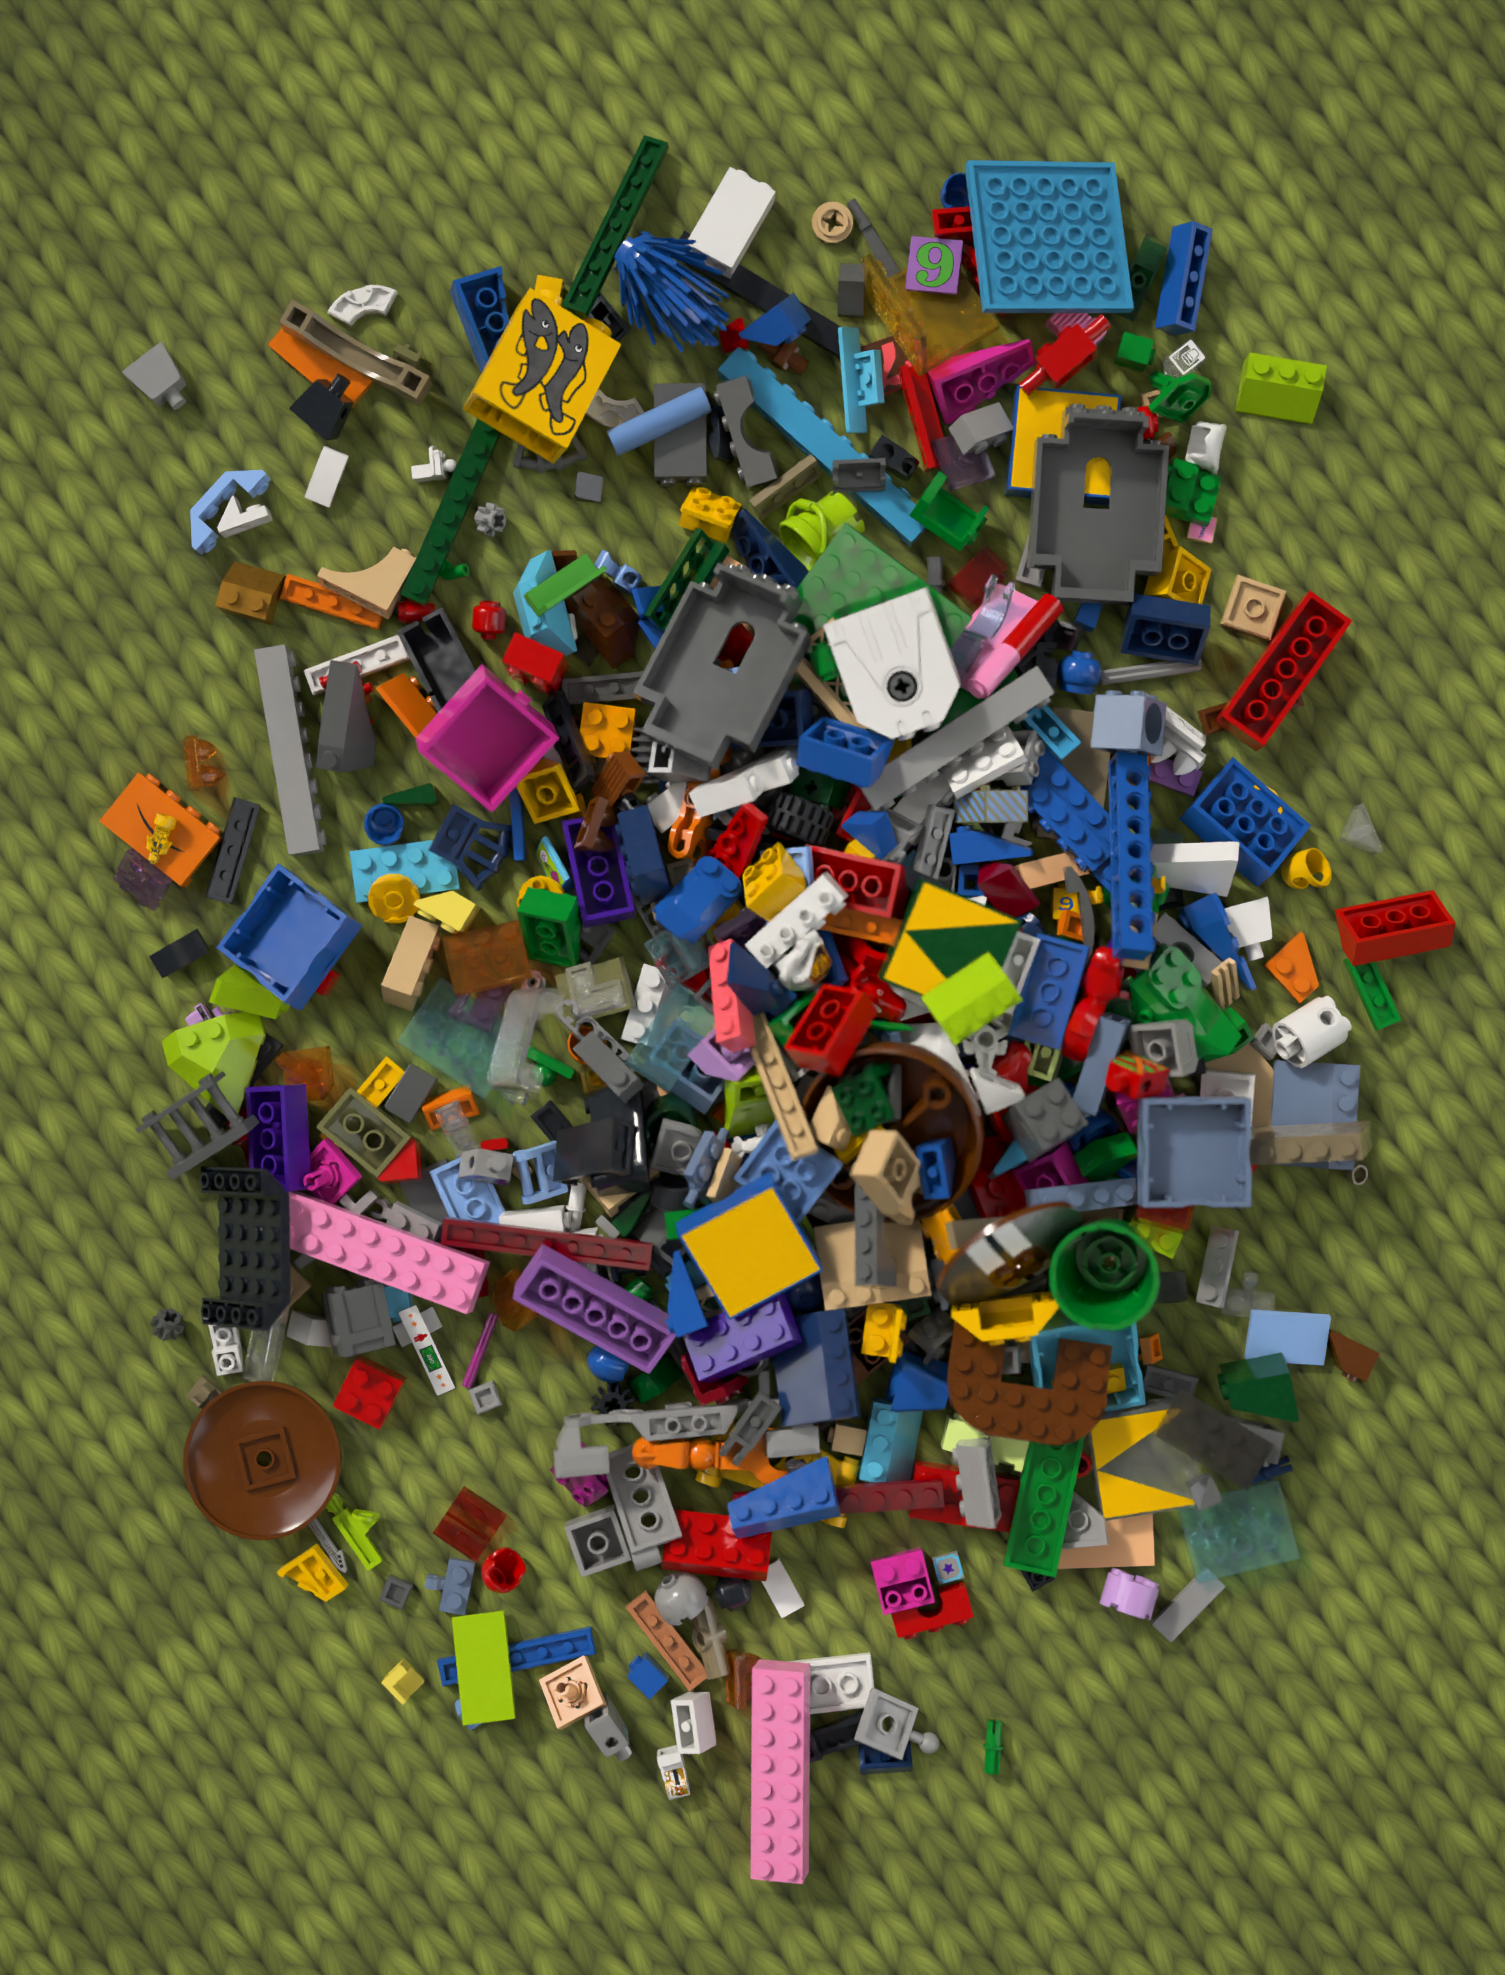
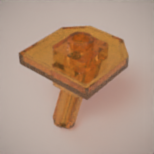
(309, 1067)
(511, 1313)

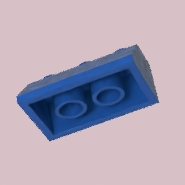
(844, 751)

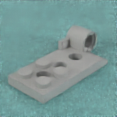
(641, 1539)

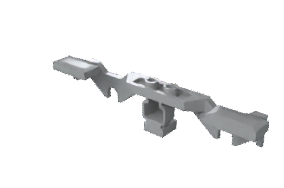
(675, 1421)

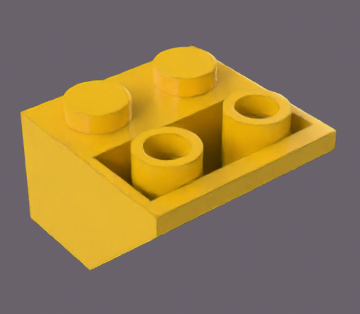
(772, 882)

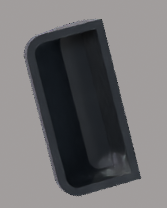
(607, 1104)

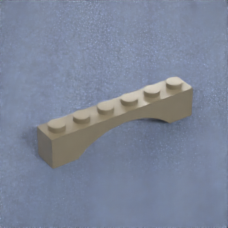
(331, 341)

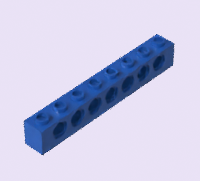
(1126, 942)

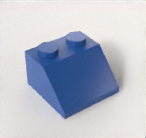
(779, 324)

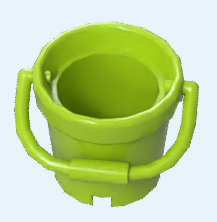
(814, 528)

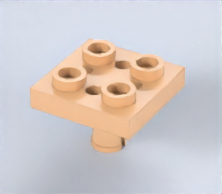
(558, 1687)

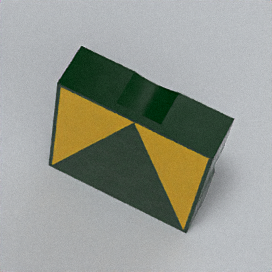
(942, 937)

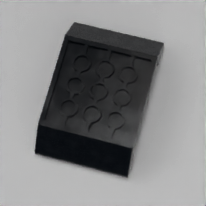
(251, 1248)

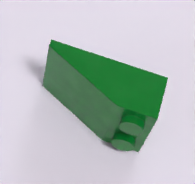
(550, 926)

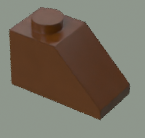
(1351, 1357)

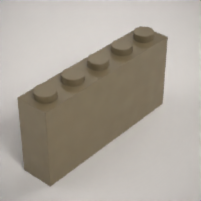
(1084, 763)
(1310, 1143)

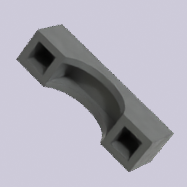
(755, 463)
(872, 1260)

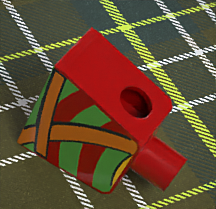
(1136, 1076)

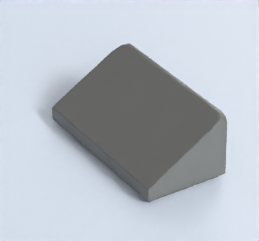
(410, 1093)

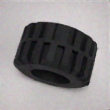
(799, 819)

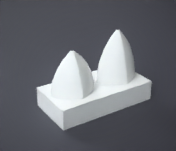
(1186, 757)

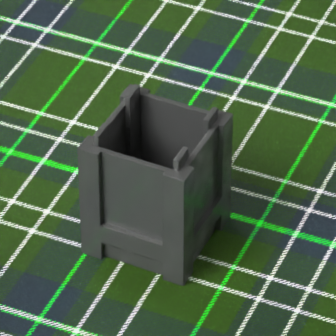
(357, 1318)

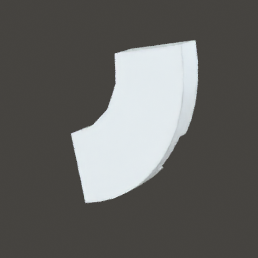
(362, 301)
(612, 412)

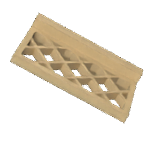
(822, 690)

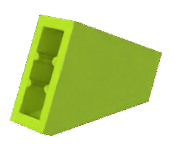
(244, 992)

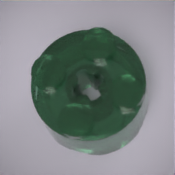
(667, 1107)

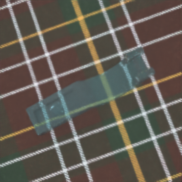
(985, 626)

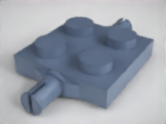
(703, 1165)

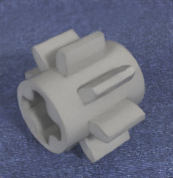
(490, 519)

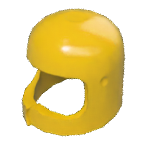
(1304, 865)

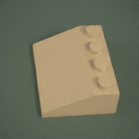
(837, 1254)

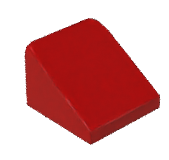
(731, 339)

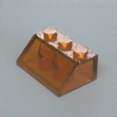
(487, 958)

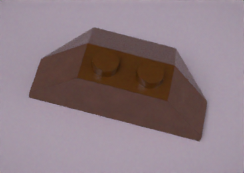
(606, 620)

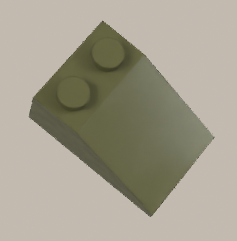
(364, 1131)

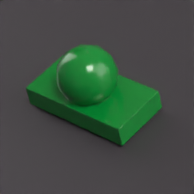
(549, 1066)

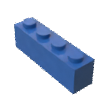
(1183, 278)

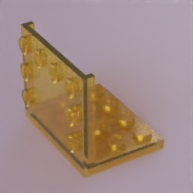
(926, 325)

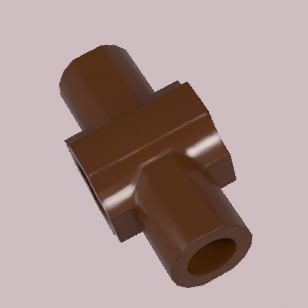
(785, 357)

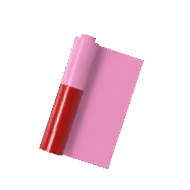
(1020, 631)

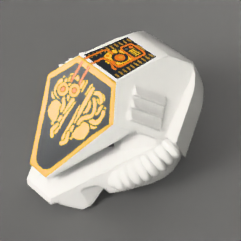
(805, 964)

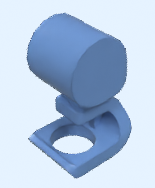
(623, 577)

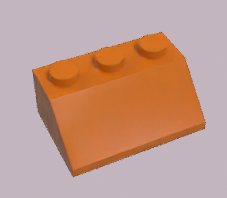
(408, 703)

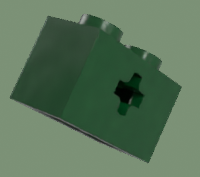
(819, 789)

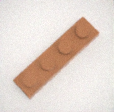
(667, 1641)

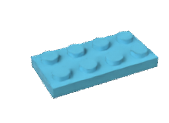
(411, 860)

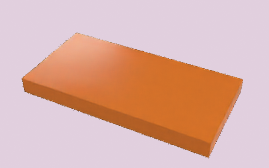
(316, 365)

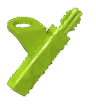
(354, 1528)

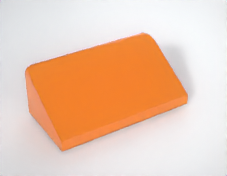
(463, 1095)

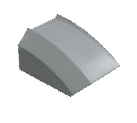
(1167, 1044)

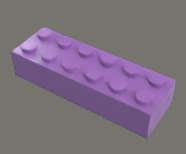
(594, 1308)

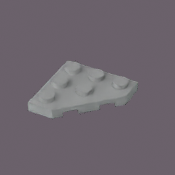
(1084, 1525)

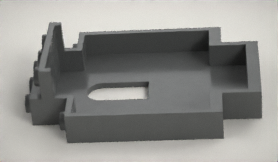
(1091, 548)
(708, 707)

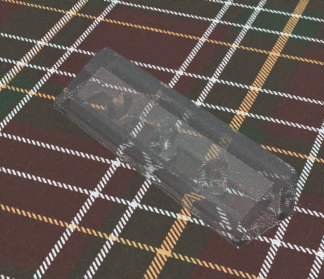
(265, 1350)

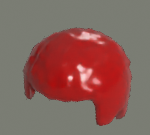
(503, 1570)

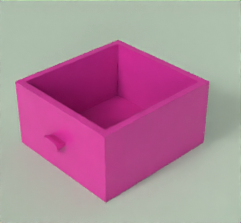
(487, 738)

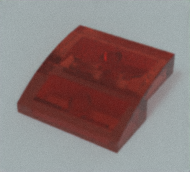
(469, 1524)

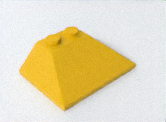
(1006, 1316)

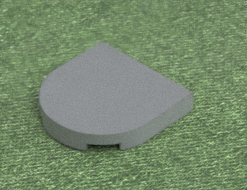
(674, 1146)

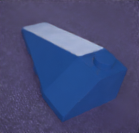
(1209, 923)

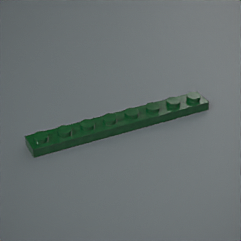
(615, 226)
(450, 513)

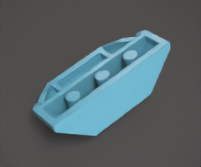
(553, 627)

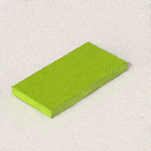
(483, 1667)

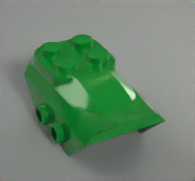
(1175, 992)

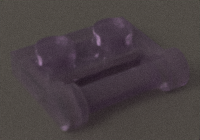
(484, 1010)

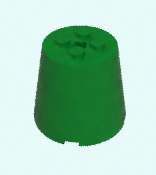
(1103, 1292)

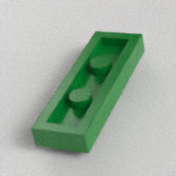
(1373, 994)

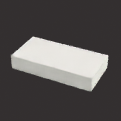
(781, 1589)

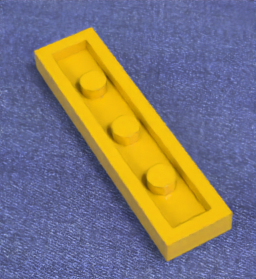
(379, 1083)

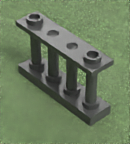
(200, 1149)

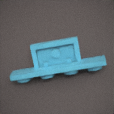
(860, 379)

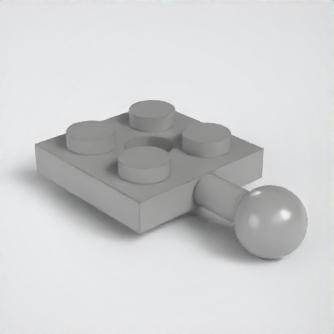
(902, 1720)

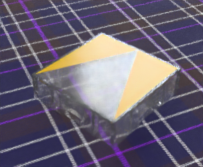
(1134, 1468)

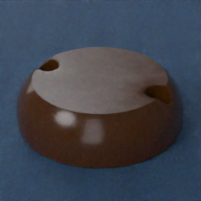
(923, 1116)

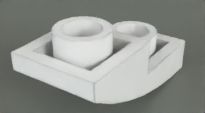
(326, 476)
(226, 1350)

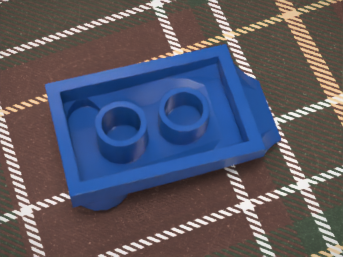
(699, 900)

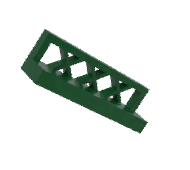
(700, 570)

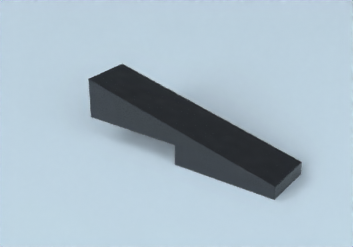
(834, 1736)

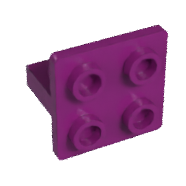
(585, 1488)

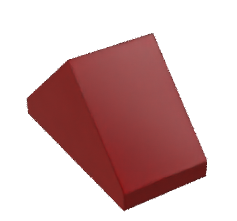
(405, 1165)

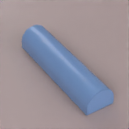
(659, 421)

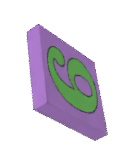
(934, 265)

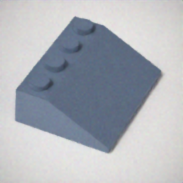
(1313, 1097)

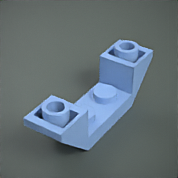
(252, 481)

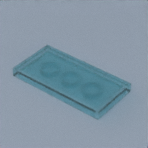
(670, 1038)

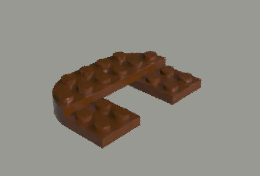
(1027, 1411)

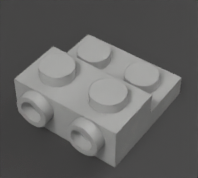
(1032, 748)

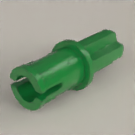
(993, 1747)

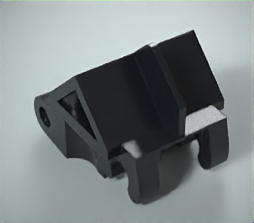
(1037, 657)

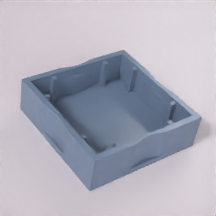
(1194, 1151)

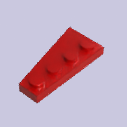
(739, 842)

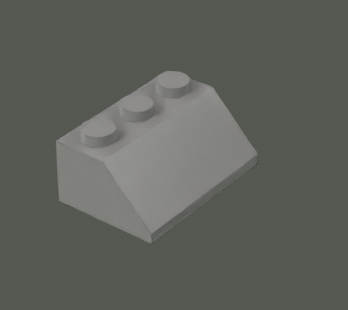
(977, 1482)

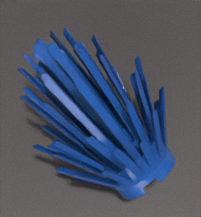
(648, 269)

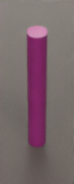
(480, 1350)

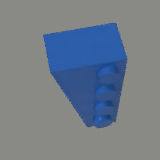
(481, 310)
(787, 1502)

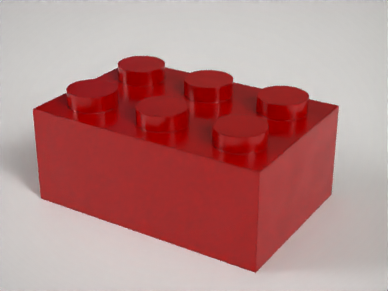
(535, 663)
(831, 1029)

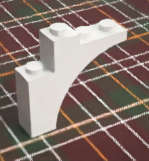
(747, 782)
(547, 1218)

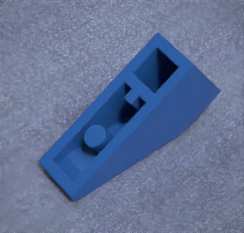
(981, 846)
(683, 1305)

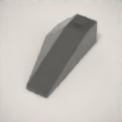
(345, 729)

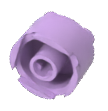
(1130, 1595)

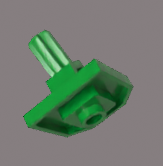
(1180, 395)

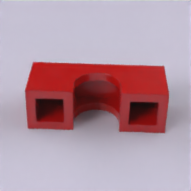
(953, 1608)

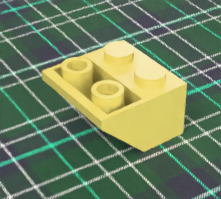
(450, 908)

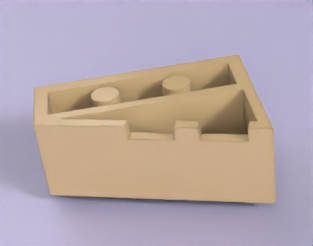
(410, 963)

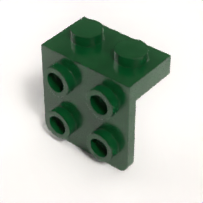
(864, 1098)

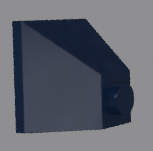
(752, 982)

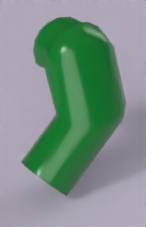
(452, 572)

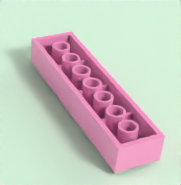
(385, 1253)
(780, 1771)

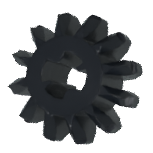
(608, 1395)

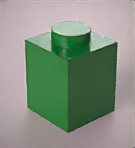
(1134, 352)

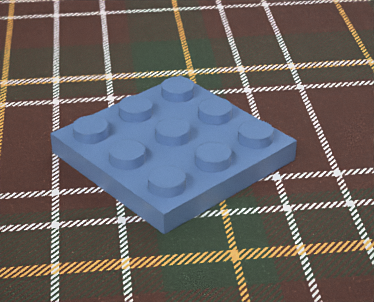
(798, 1180)

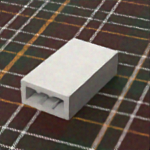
(731, 220)

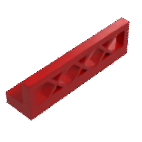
(922, 414)

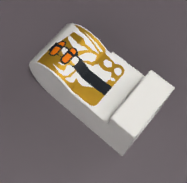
(673, 1772)

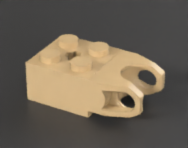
(889, 1174)

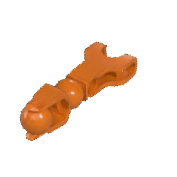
(690, 826)
(703, 1454)

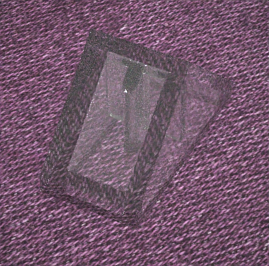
(1360, 831)

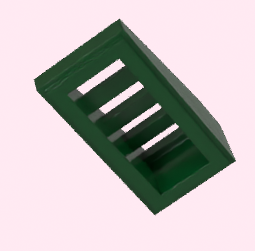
(418, 796)
(631, 1216)

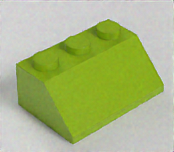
(1280, 388)
(971, 998)

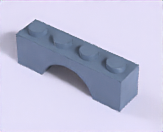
(1088, 1195)

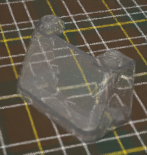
(508, 1066)

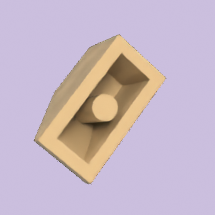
(830, 1123)

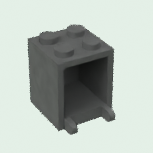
(1044, 1120)

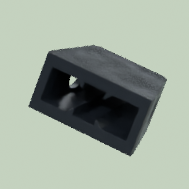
(325, 406)

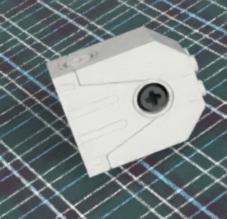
(890, 644)

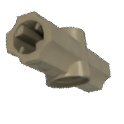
(709, 1639)

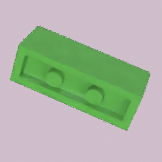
(562, 585)

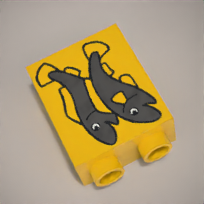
(543, 374)

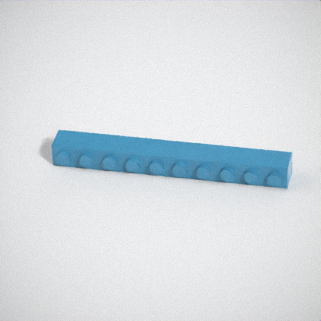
(817, 438)

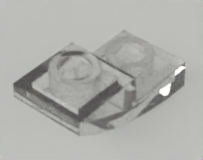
(457, 1128)

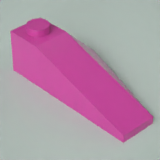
(973, 376)

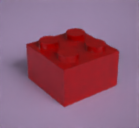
(369, 1392)

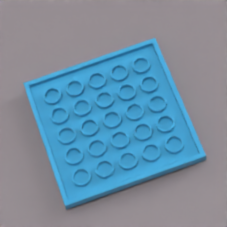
(1048, 237)

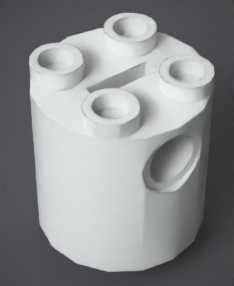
(1310, 1032)

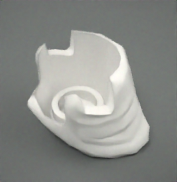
(1206, 445)

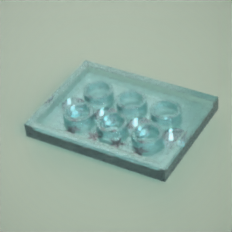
(449, 1044)
(1239, 1533)

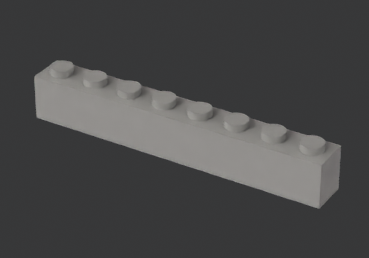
(957, 737)
(289, 750)

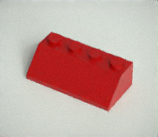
(870, 883)
(1394, 927)

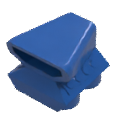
(917, 1385)

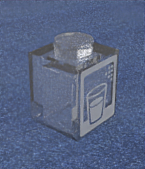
(1184, 360)

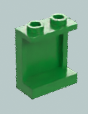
(947, 515)

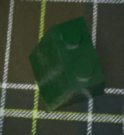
(1259, 1387)

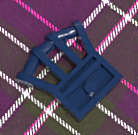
(457, 835)

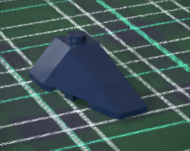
(765, 552)

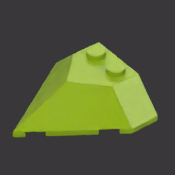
(214, 1046)

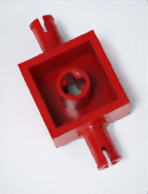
(1065, 356)

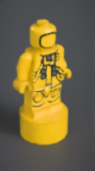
(159, 843)

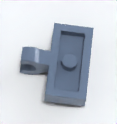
(454, 1586)

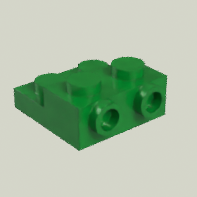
(1190, 492)

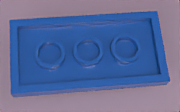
(1049, 992)

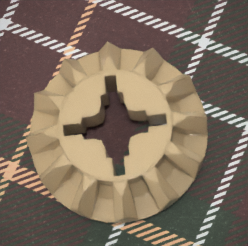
(825, 213)

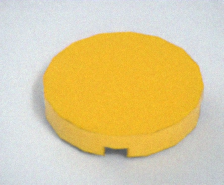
(393, 898)

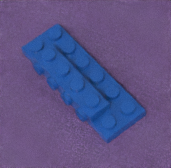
(1072, 817)

